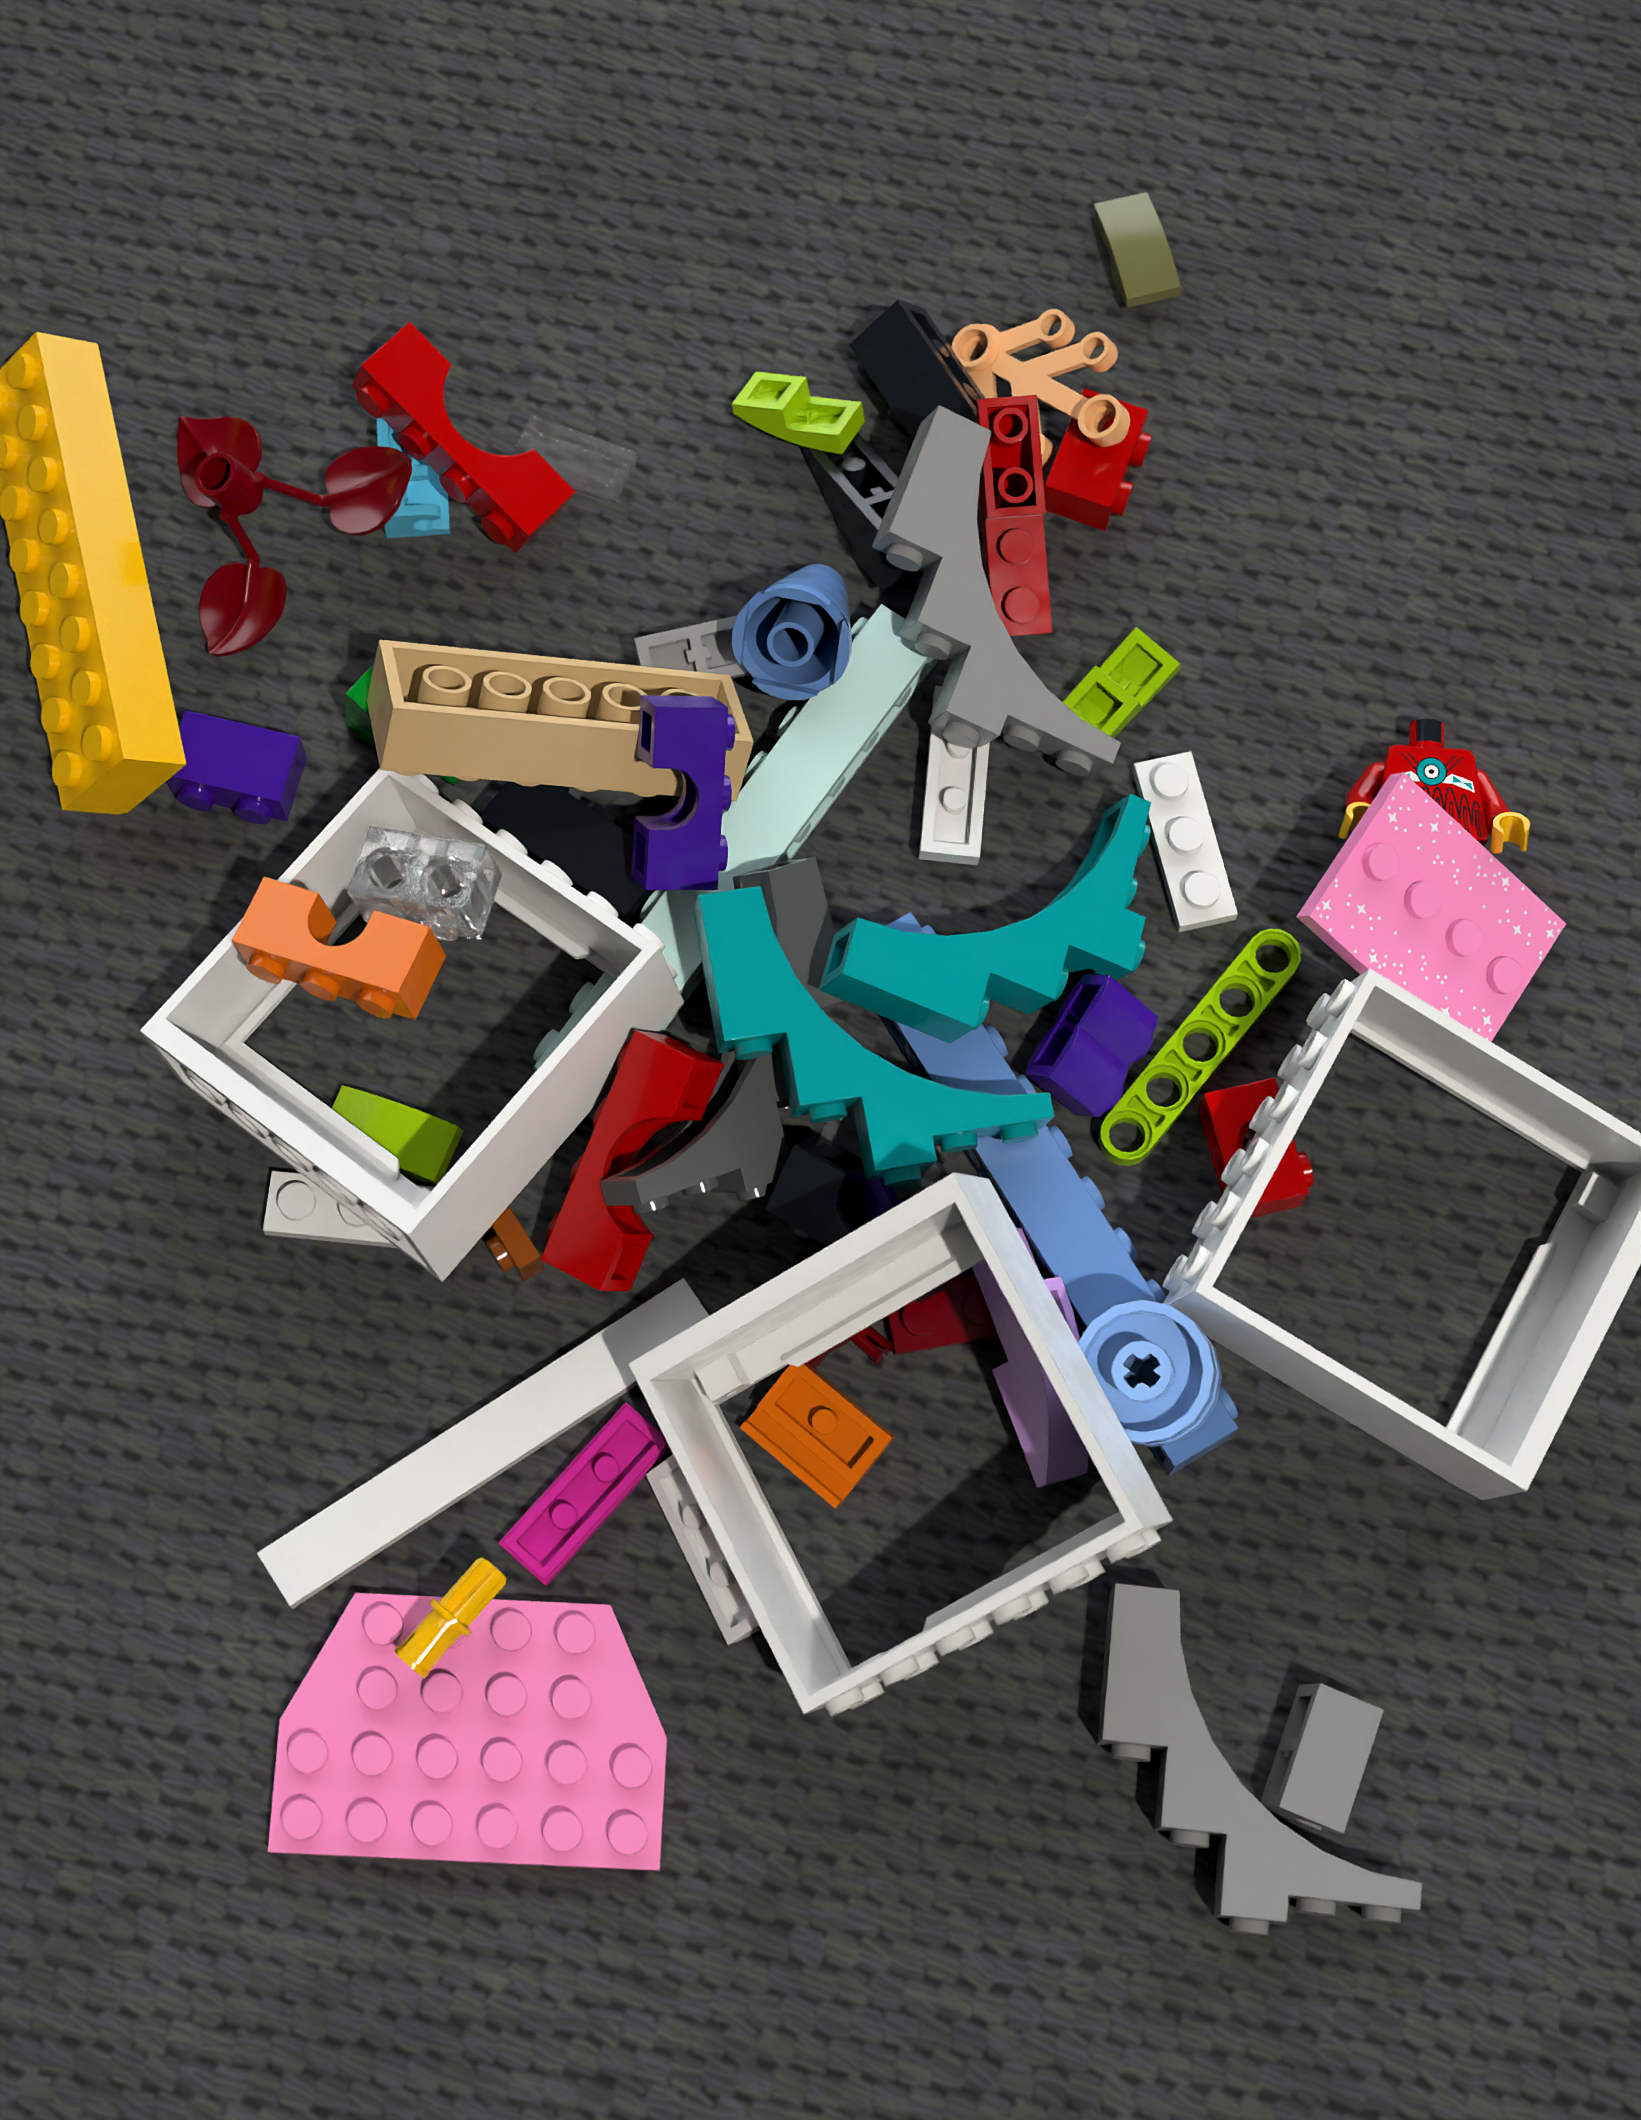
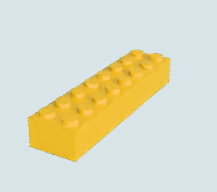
(83, 580)

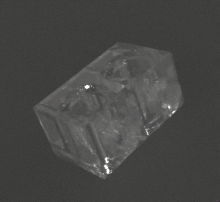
(428, 872)

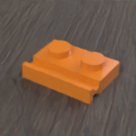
(817, 1432)

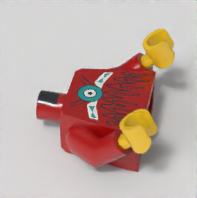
(1449, 780)

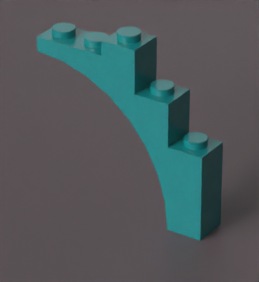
(948, 981)
(896, 1113)

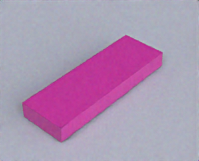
(585, 1494)

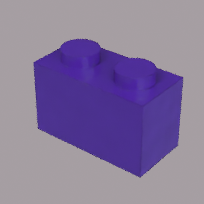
(238, 768)

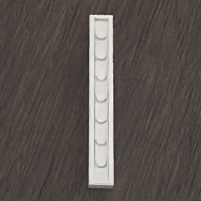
(475, 1449)

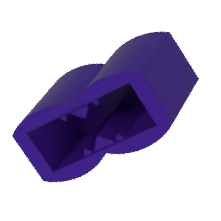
(1092, 1046)

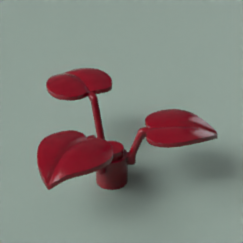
(218, 471)

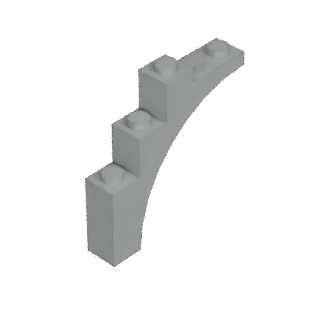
(953, 614)
(1259, 1859)

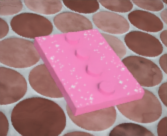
(1431, 910)

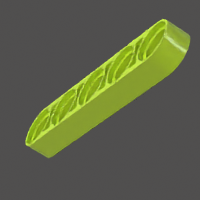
(1206, 1019)

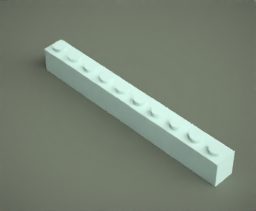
(785, 792)

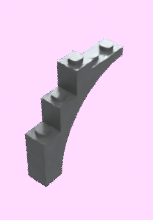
(741, 1135)

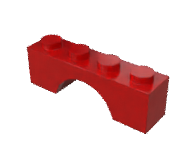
(508, 492)
(654, 1087)

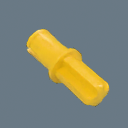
(451, 1616)

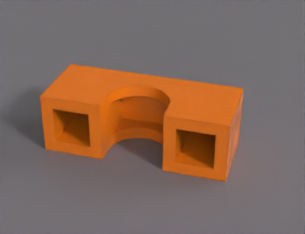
(381, 970)

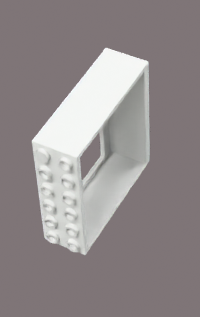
(222, 1004)
(1560, 1302)
(813, 1311)

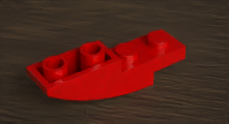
(1013, 514)

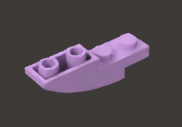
(1035, 1409)

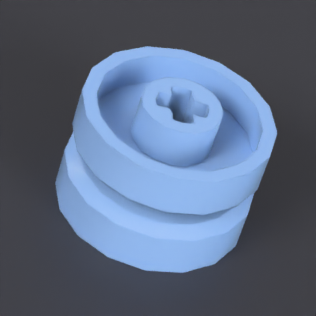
(1187, 1364)

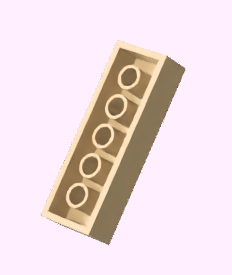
(530, 718)

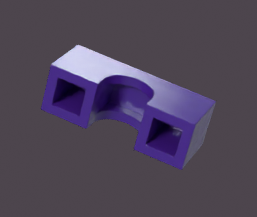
(686, 843)

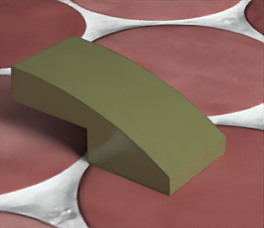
(1137, 250)

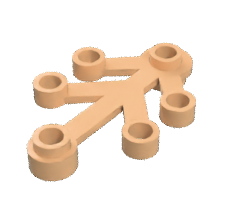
(1036, 375)

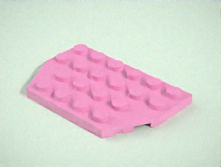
(508, 1752)

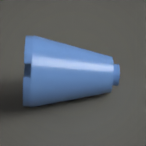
(796, 633)

